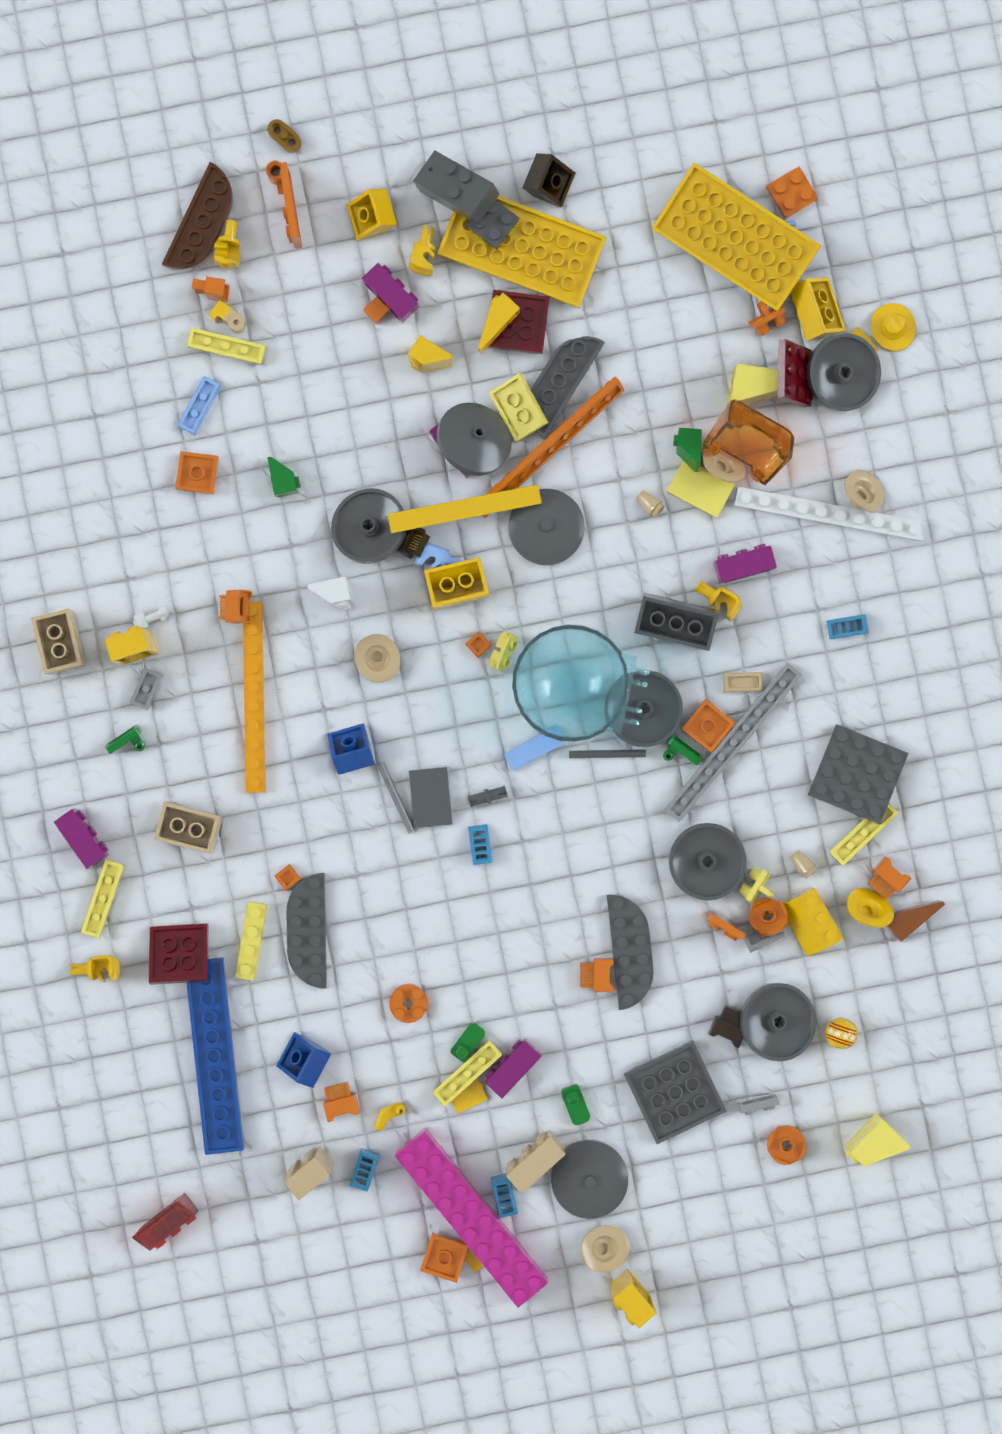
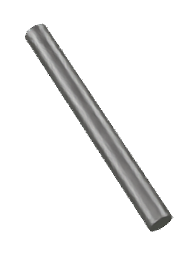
(395, 796)

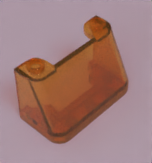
(751, 439)

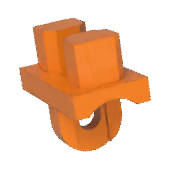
(760, 322)

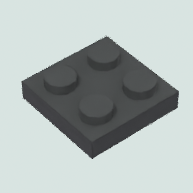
(495, 225)

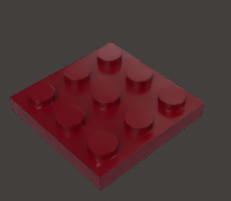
(528, 328)
(792, 373)
(178, 954)

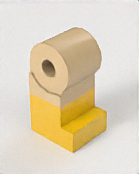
(228, 316)

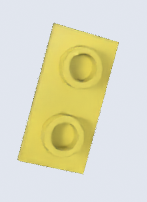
(507, 643)

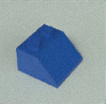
(350, 749)
(303, 1060)

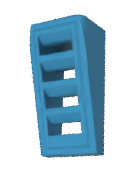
(864, 625)
(488, 859)
(369, 1155)
(502, 1183)

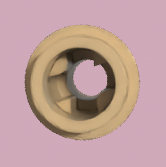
(650, 503)
(803, 864)

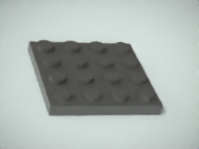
(858, 774)
(675, 1092)

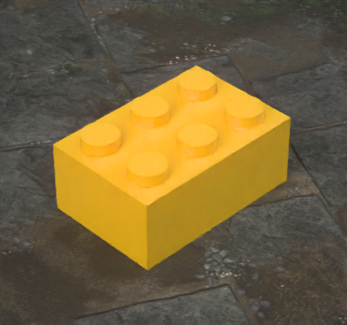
(131, 645)
(632, 1299)

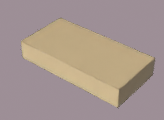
(742, 682)

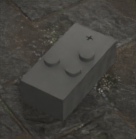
(456, 187)
(676, 621)

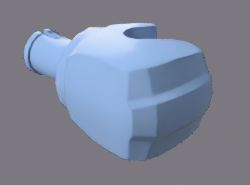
(440, 554)

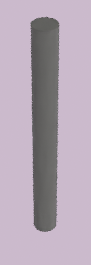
(607, 753)

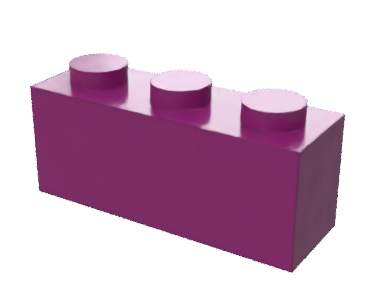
(390, 292)
(744, 563)
(81, 838)
(512, 1067)

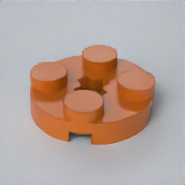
(772, 907)
(400, 1011)
(790, 1155)

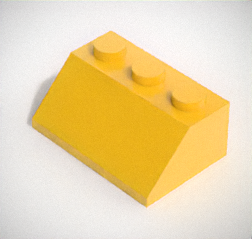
(817, 309)
(456, 584)
(812, 922)

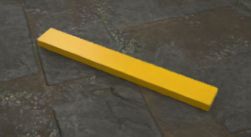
(464, 508)

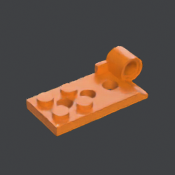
(285, 187)

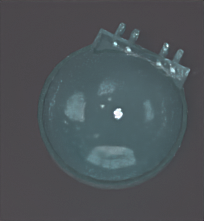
(574, 683)

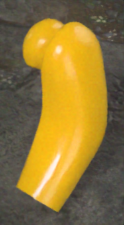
(388, 1113)

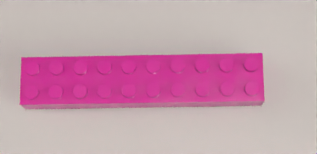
(471, 1217)

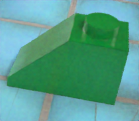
(689, 446)
(283, 479)

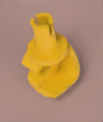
(227, 248)
(423, 248)
(719, 597)
(97, 967)

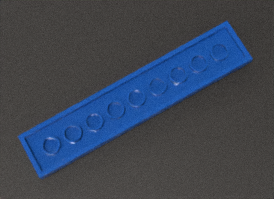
(215, 1062)

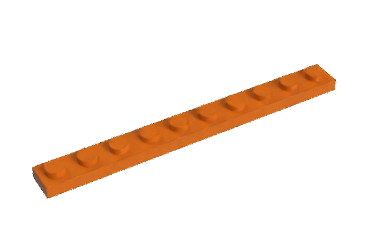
(560, 437)

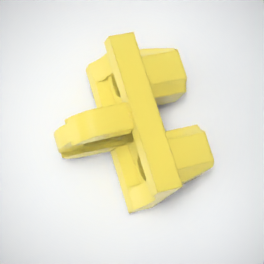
(761, 879)

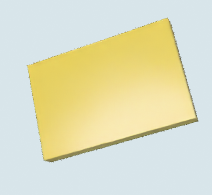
(518, 407)
(700, 489)

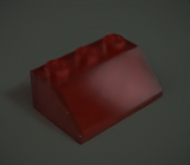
(166, 1223)

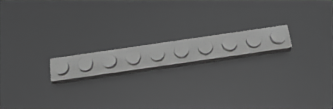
(733, 742)

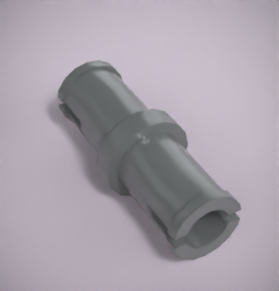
(487, 796)

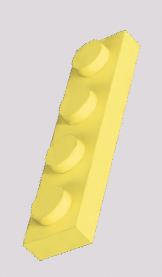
(226, 346)
(860, 836)
(102, 898)
(251, 940)
(467, 1073)

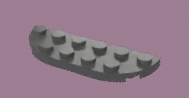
(563, 376)
(308, 931)
(630, 950)

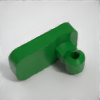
(130, 735)
(680, 746)
(468, 1042)
(575, 1104)

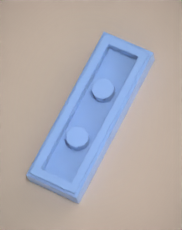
(199, 405)
(530, 750)

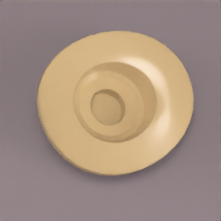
(724, 466)
(864, 491)
(377, 658)
(605, 1248)

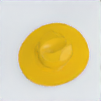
(893, 327)
(869, 908)

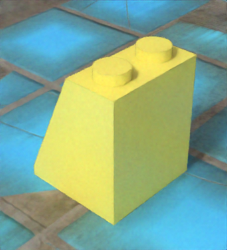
(752, 384)
(874, 1142)

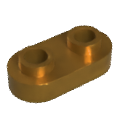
(285, 136)

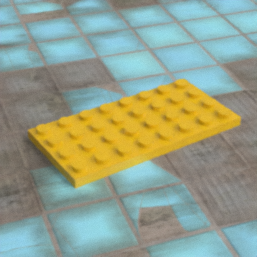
(736, 237)
(536, 255)

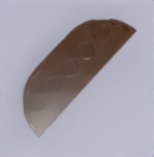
(201, 221)

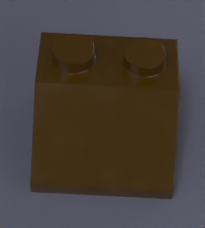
(549, 179)

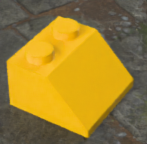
(371, 213)
(428, 356)

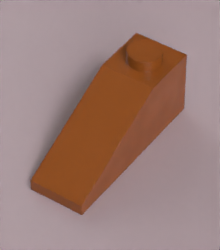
(909, 919)

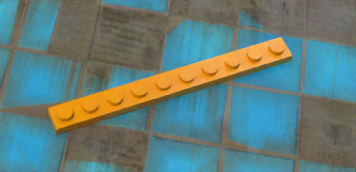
(254, 700)

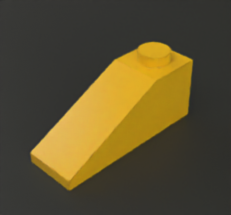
(500, 315)

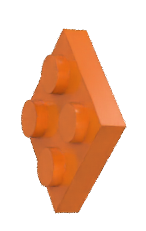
(792, 192)
(197, 472)
(708, 726)
(730, 931)
(444, 1257)

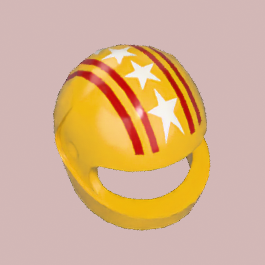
(841, 1033)

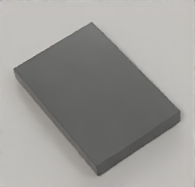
(430, 797)

